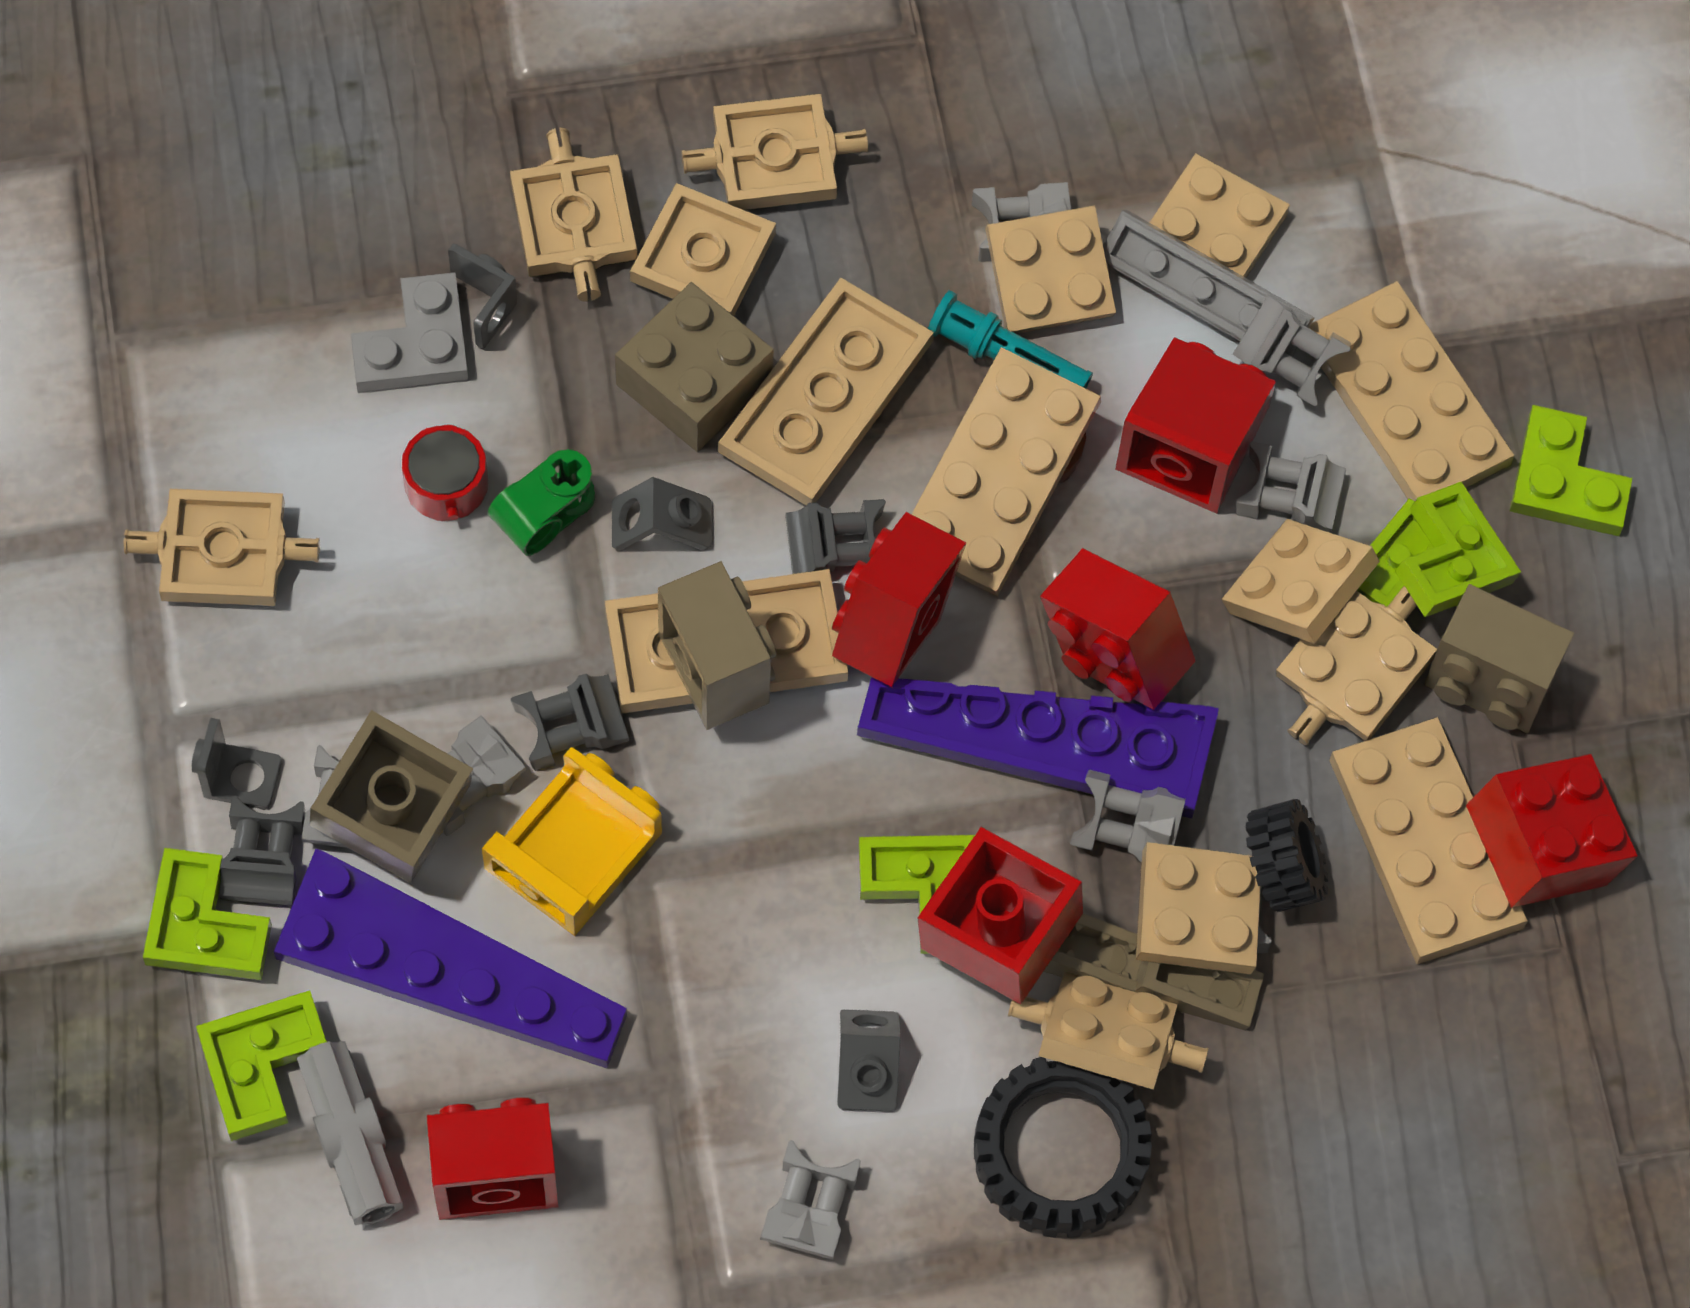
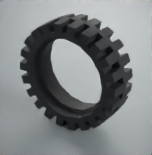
(1061, 1215)

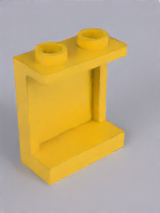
(575, 841)

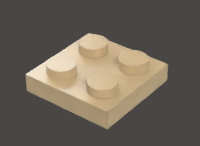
(1221, 215)
(703, 244)
(1050, 270)
(1300, 580)
(1198, 909)

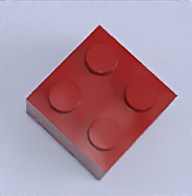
(896, 598)
(1117, 629)
(1551, 830)
(1000, 915)
(492, 1159)

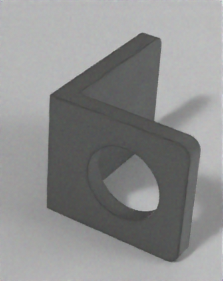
(490, 278)
(663, 511)
(216, 760)
(868, 1060)

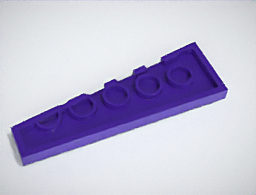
(1046, 734)
(409, 951)

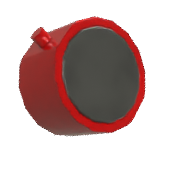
(445, 472)

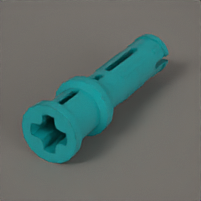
(985, 336)

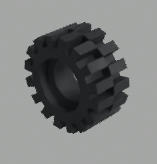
(1286, 855)

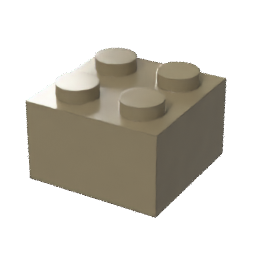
(693, 366)
(716, 644)
(1498, 659)
(390, 796)

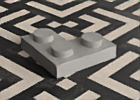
(423, 351)

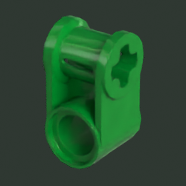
(539, 507)

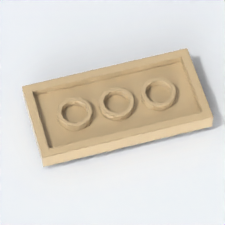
(825, 392)
(1410, 396)
(1005, 464)
(793, 609)
(1423, 840)

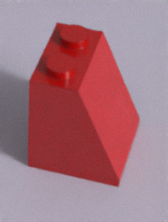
(1194, 423)

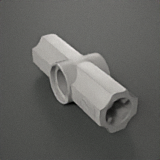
(350, 1133)

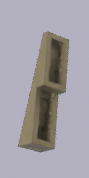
(1110, 955)

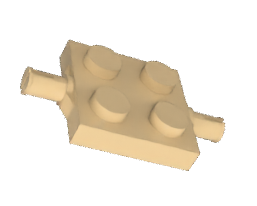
(775, 152)
(573, 215)
(222, 547)
(1357, 667)
(1109, 1030)

